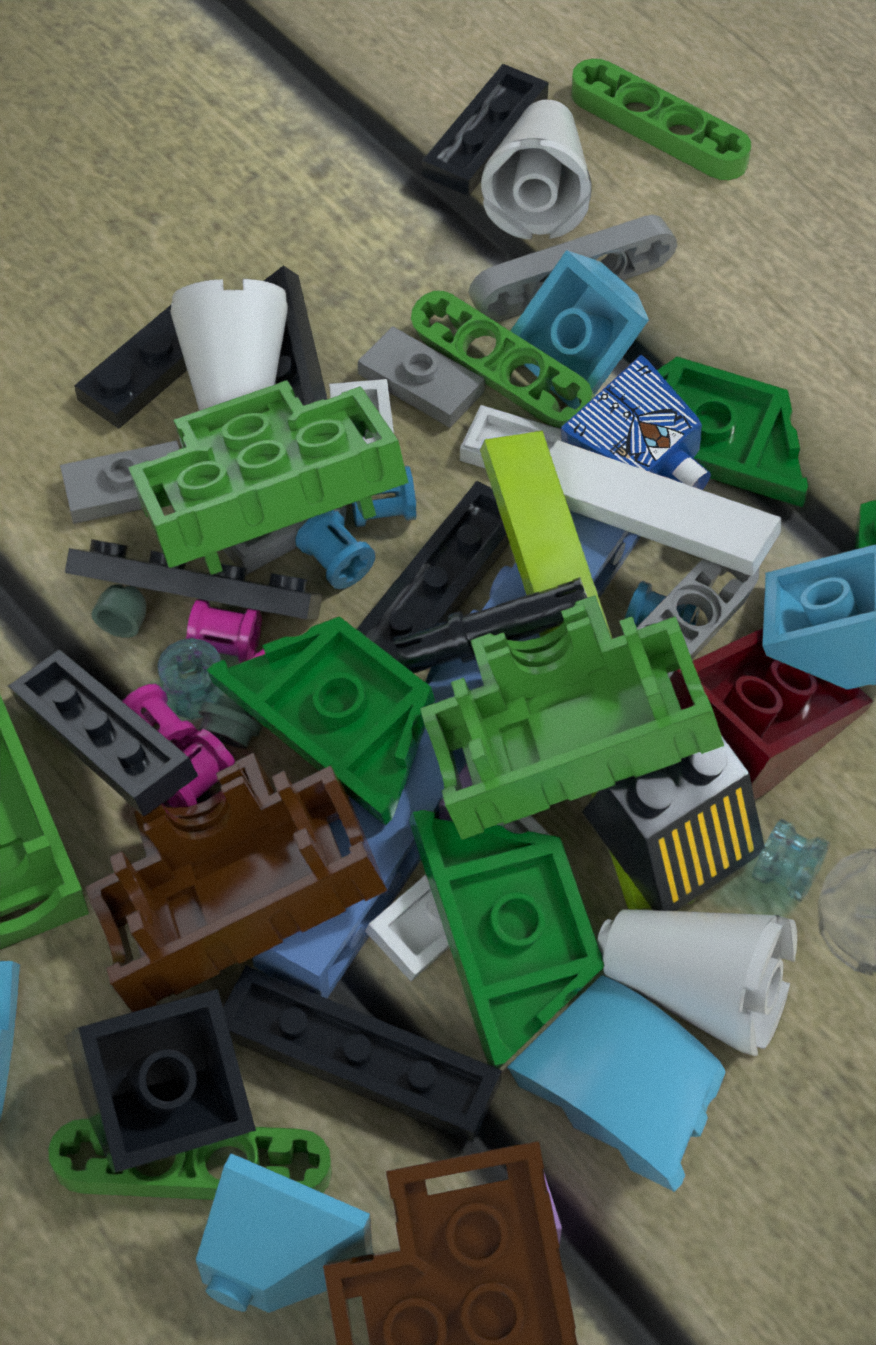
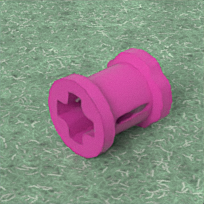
(226, 630)
(158, 712)
(208, 758)

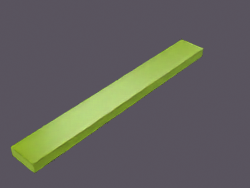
(542, 538)

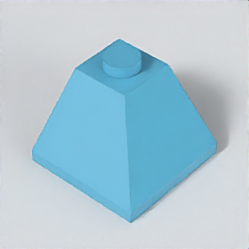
(582, 319)
(825, 617)
(273, 1238)

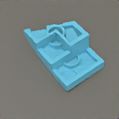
(625, 1077)

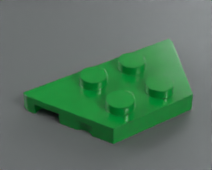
(743, 430)
(338, 706)
(509, 926)

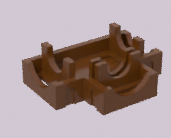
(230, 879)
(468, 1263)

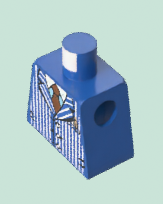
(642, 425)

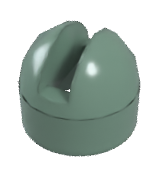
(120, 611)

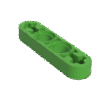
(713, 147)
(499, 365)
(188, 1175)

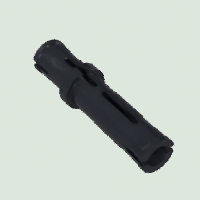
(515, 618)

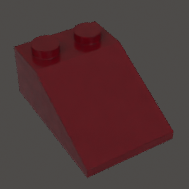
(769, 709)

